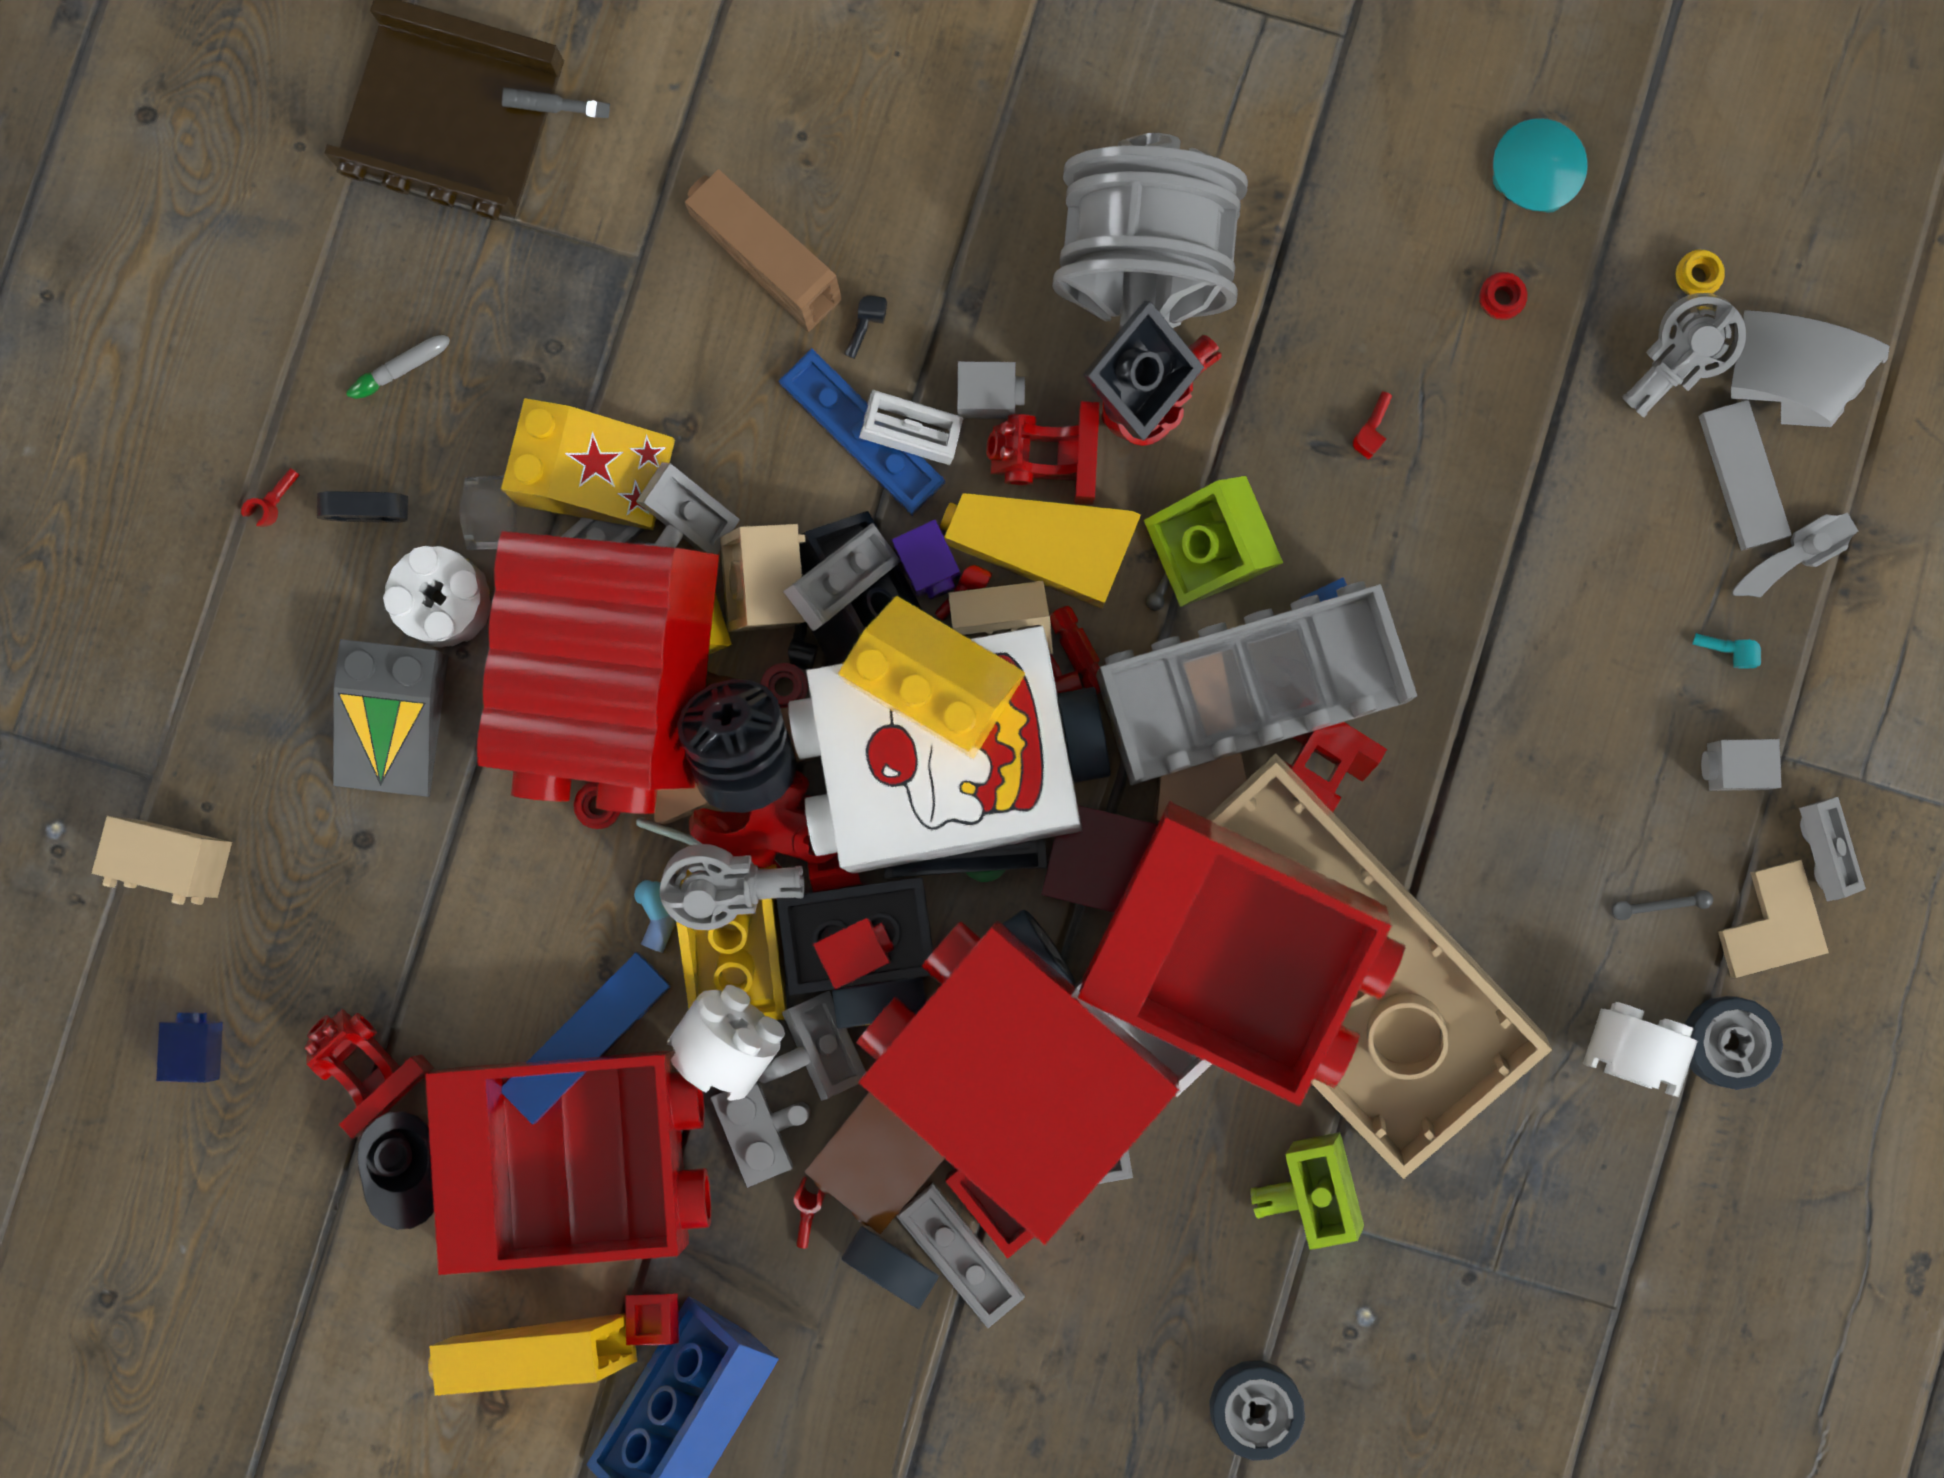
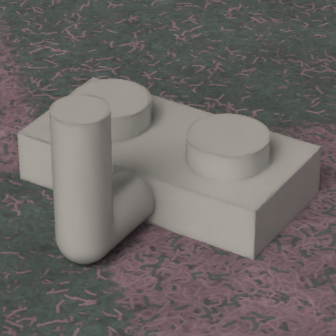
(685, 511)
(820, 1047)
(755, 1133)

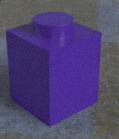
(927, 560)

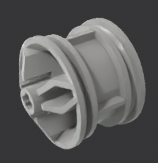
(1150, 229)

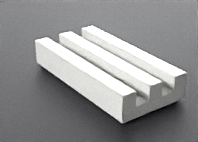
(909, 434)

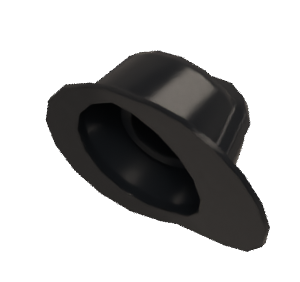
(397, 1170)

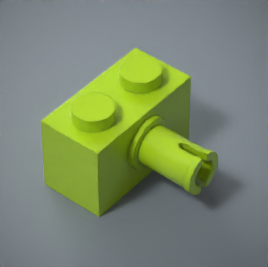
(1318, 1190)

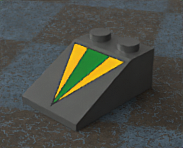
(387, 716)

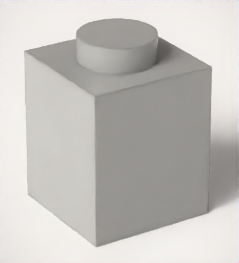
(988, 390)
(1742, 765)

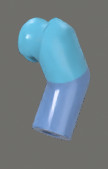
(661, 922)

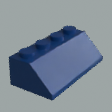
(686, 1401)

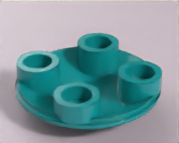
(1539, 165)

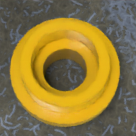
(1709, 263)

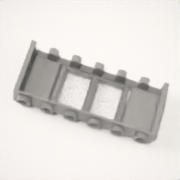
(1254, 682)

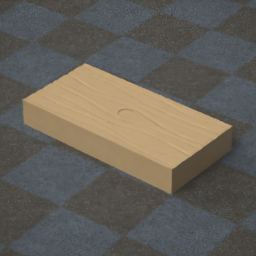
(1442, 1031)

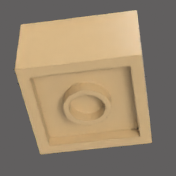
(756, 571)
(161, 859)

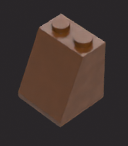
(874, 1164)

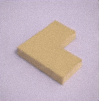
(1789, 924)

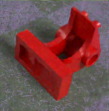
(1077, 451)
(1346, 749)
(336, 1040)

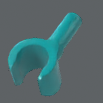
(1745, 652)

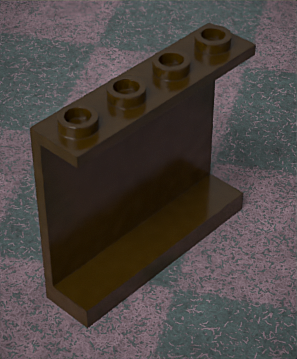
(435, 110)

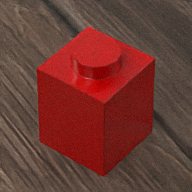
(854, 951)

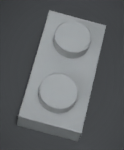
(1832, 849)

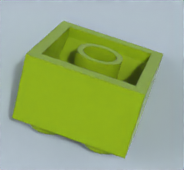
(1213, 540)

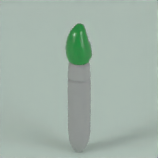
(370, 382)

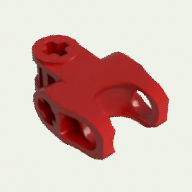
(763, 831)

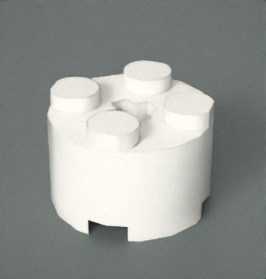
(411, 591)
(725, 1042)
(1640, 1049)

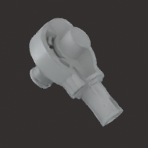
(1689, 348)
(721, 886)

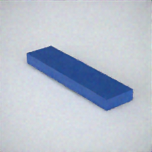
(842, 414)
(588, 1034)

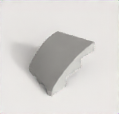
(1804, 366)

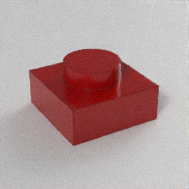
(830, 876)
(652, 1319)

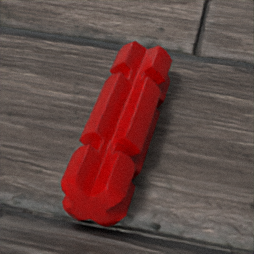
(1076, 645)

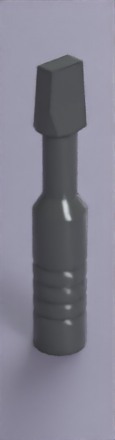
(552, 103)

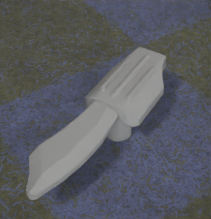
(1810, 545)

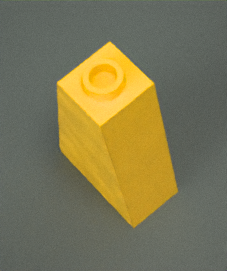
(1056, 543)
(531, 1356)

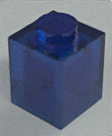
(189, 1049)

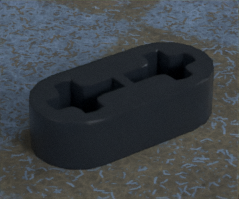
(362, 506)

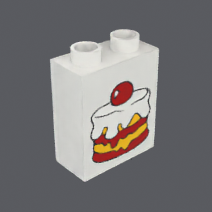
(915, 798)

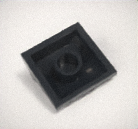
(1143, 371)

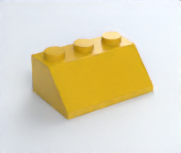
(931, 676)

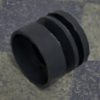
(737, 745)

